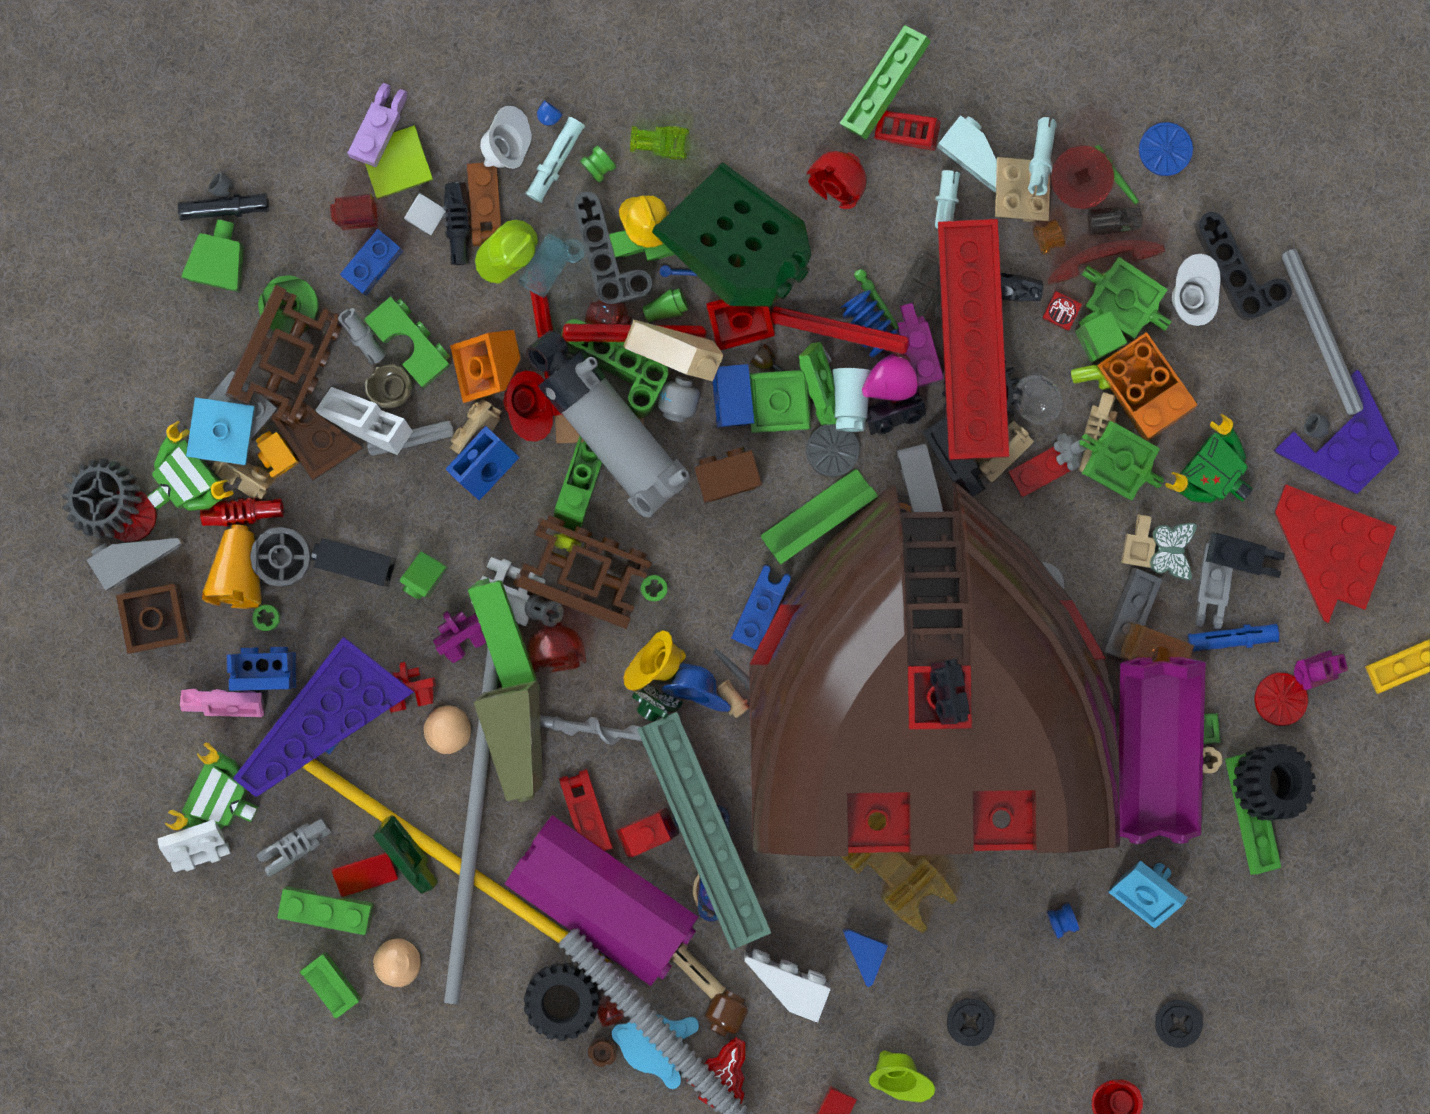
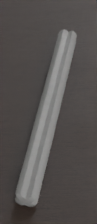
(1322, 332)

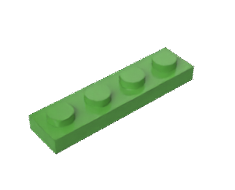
(885, 82)
(1256, 834)

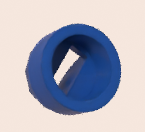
(548, 114)

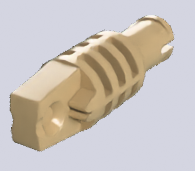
(1097, 423)

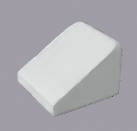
(424, 214)

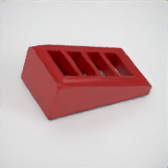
(917, 142)

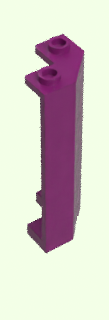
(1161, 748)
(603, 900)

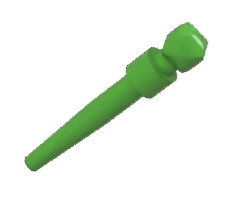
(1120, 181)
(861, 276)

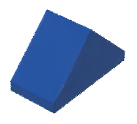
(867, 953)

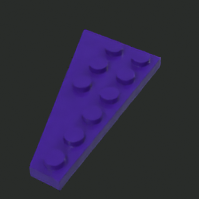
(334, 704)

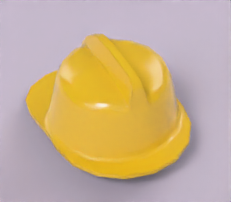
(639, 218)
(655, 661)

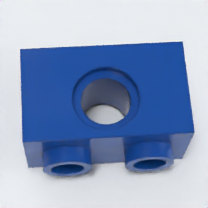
(371, 262)
(482, 463)

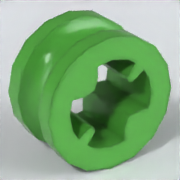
(646, 582)
(269, 609)

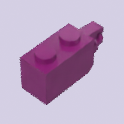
(921, 347)

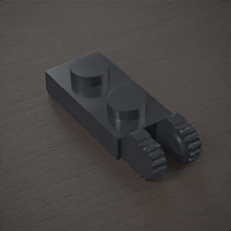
(1241, 555)

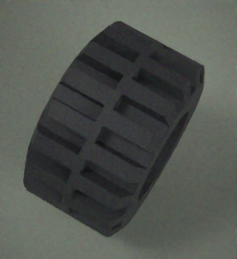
(1293, 780)
(555, 1027)

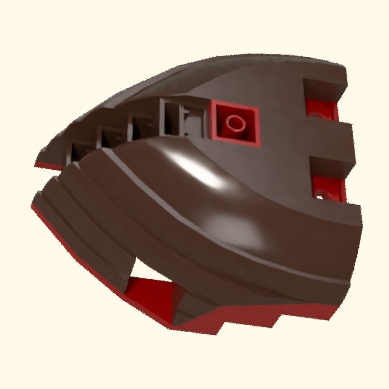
(851, 710)

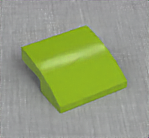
(401, 165)

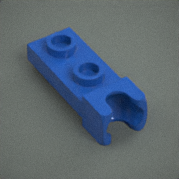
(760, 609)

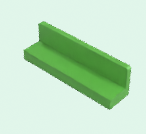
(818, 516)
(501, 633)

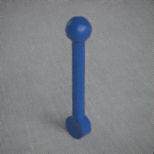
(666, 271)

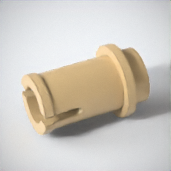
(728, 693)

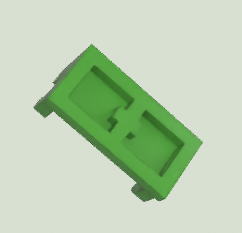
(330, 985)

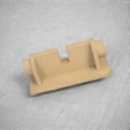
(479, 417)
(1018, 443)
(254, 478)

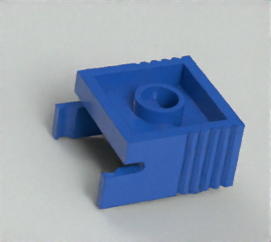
(256, 679)

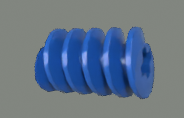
(865, 316)

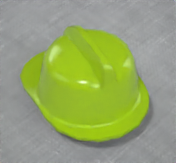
(506, 251)
(899, 1078)

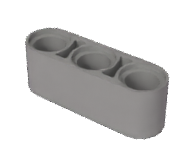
(919, 479)

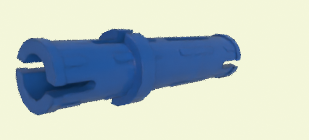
(1243, 636)

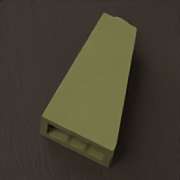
(514, 737)

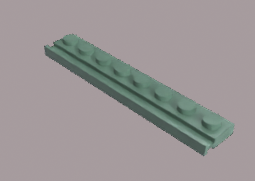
(704, 831)

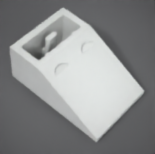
(797, 991)

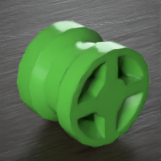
(598, 164)

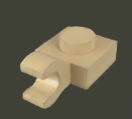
(1139, 547)

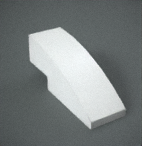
(365, 420)

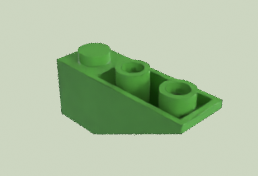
(578, 486)

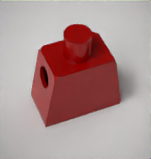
(647, 833)

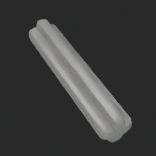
(420, 436)

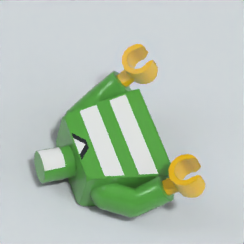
(182, 478)
(215, 795)

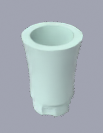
(850, 403)

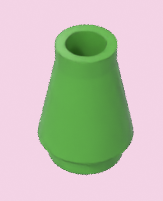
(667, 305)

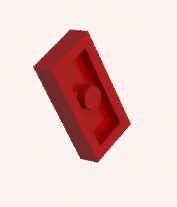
(1037, 472)

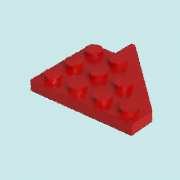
(1333, 548)

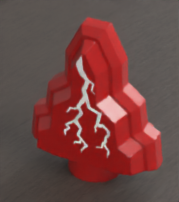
(728, 1067)

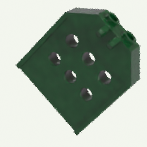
(738, 240)

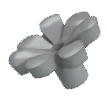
(1070, 451)

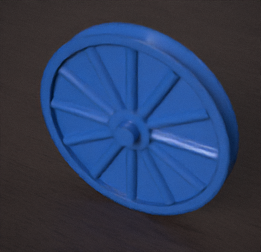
(1165, 149)

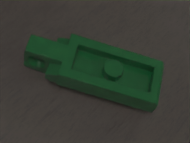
(405, 854)

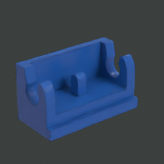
(733, 396)

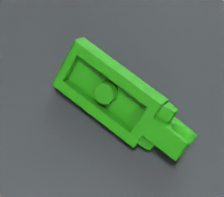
(820, 382)

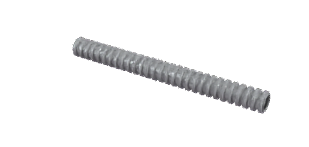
(651, 1024)

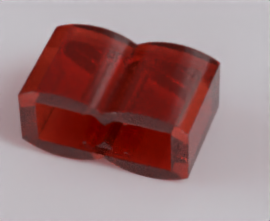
(355, 212)

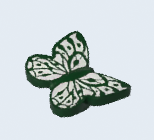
(654, 704)

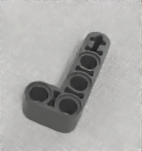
(605, 248)

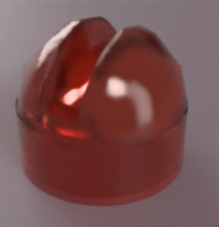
(609, 1015)

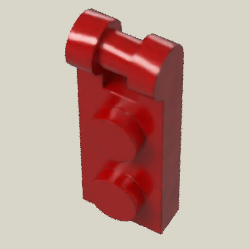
(585, 810)

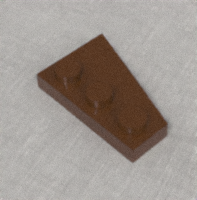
(314, 440)

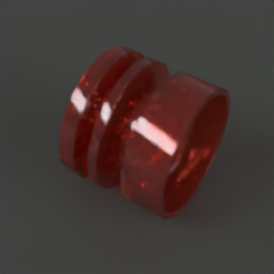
(1091, 192)

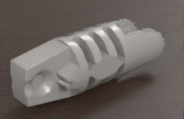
(294, 846)

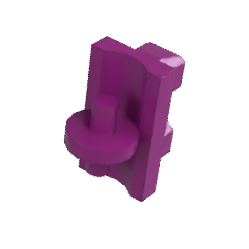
(455, 631)
(1319, 669)

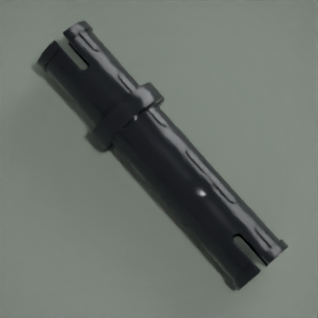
(217, 207)

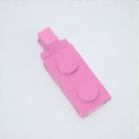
(223, 703)

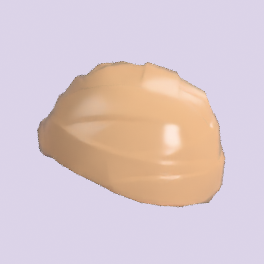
(447, 729)
(397, 962)

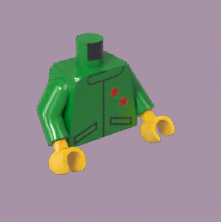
(1215, 468)

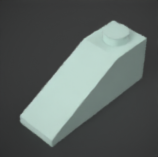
(970, 150)

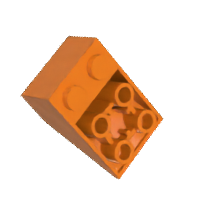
(1147, 387)

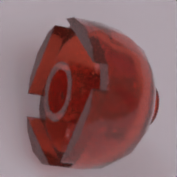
(556, 648)

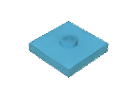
(220, 431)

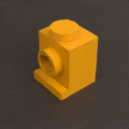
(276, 453)

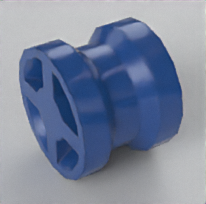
(1063, 920)

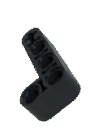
(1237, 264)

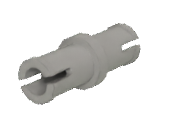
(361, 336)

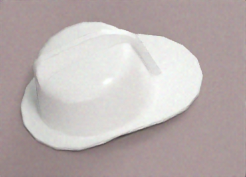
(506, 139)
(1197, 290)

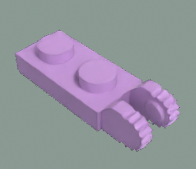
(377, 127)

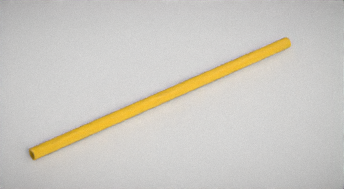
(438, 851)

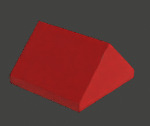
(738, 324)

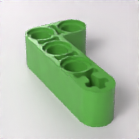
(635, 375)

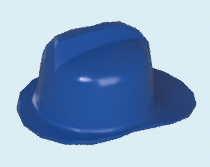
(697, 685)

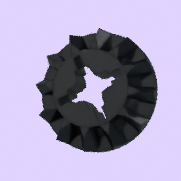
(984, 1023)
(1193, 1023)

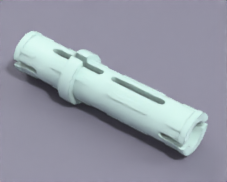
(1041, 164)
(549, 169)

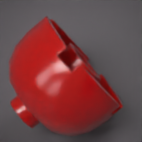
(839, 176)

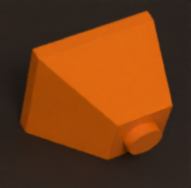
(485, 363)

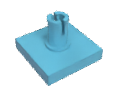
(1148, 893)

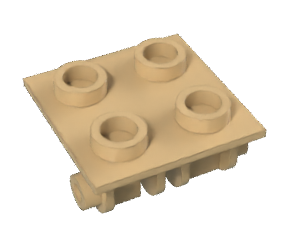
(1012, 192)

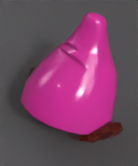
(891, 379)

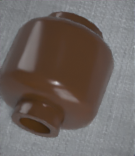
(726, 1013)

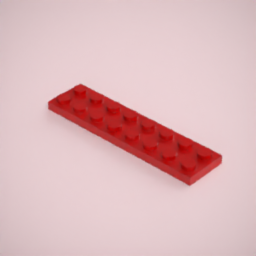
(973, 339)

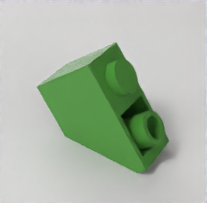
(422, 576)

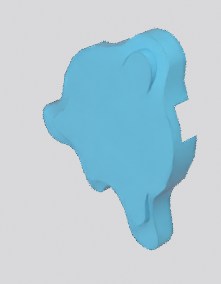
(644, 1056)

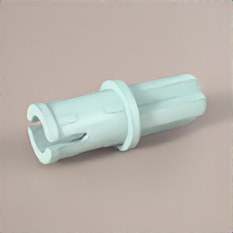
(947, 196)

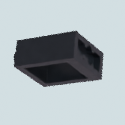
(353, 562)

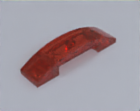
(1139, 251)

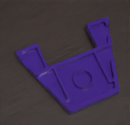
(1353, 452)

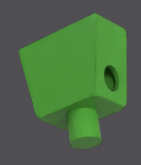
(216, 259)

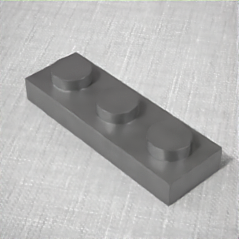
(1132, 607)

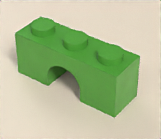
(392, 320)
(1100, 335)
(325, 911)

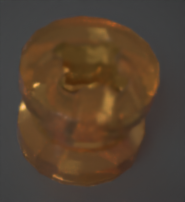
(1049, 237)

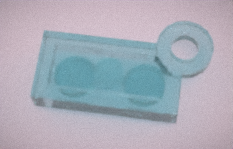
(548, 263)

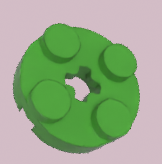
(306, 301)

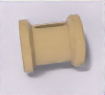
(1216, 760)

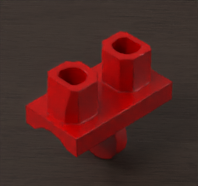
(423, 688)

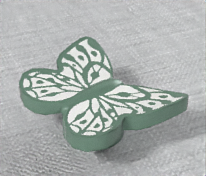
(1170, 549)

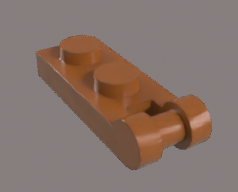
(483, 200)

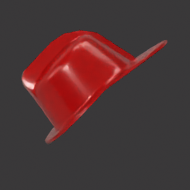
(528, 406)

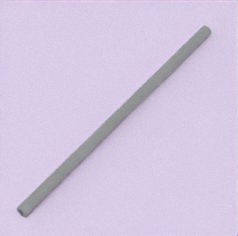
(470, 849)

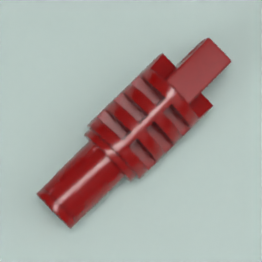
(241, 512)

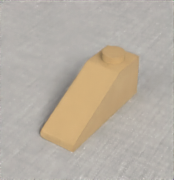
(675, 349)

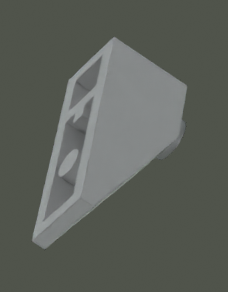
(122, 561)

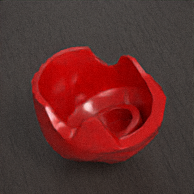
(1117, 1097)

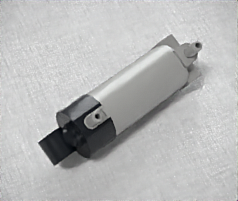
(607, 424)

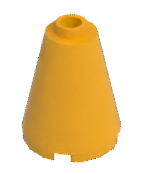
(231, 574)

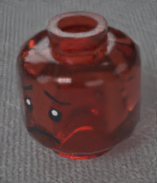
(604, 313)

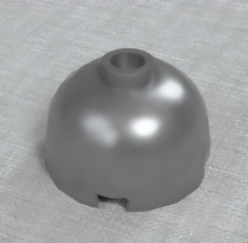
(280, 556)

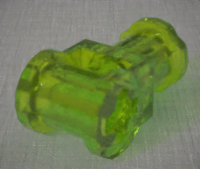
(660, 141)

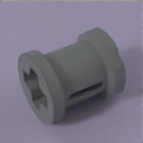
(547, 618)

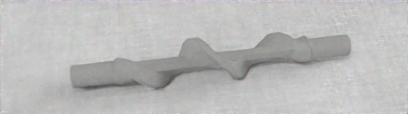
(608, 735)

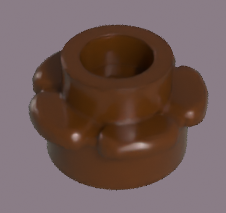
(594, 1052)

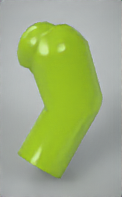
(1089, 373)

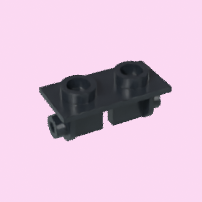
(883, 420)
(950, 706)

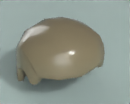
(400, 387)

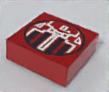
(1062, 311)

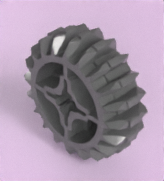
(100, 475)

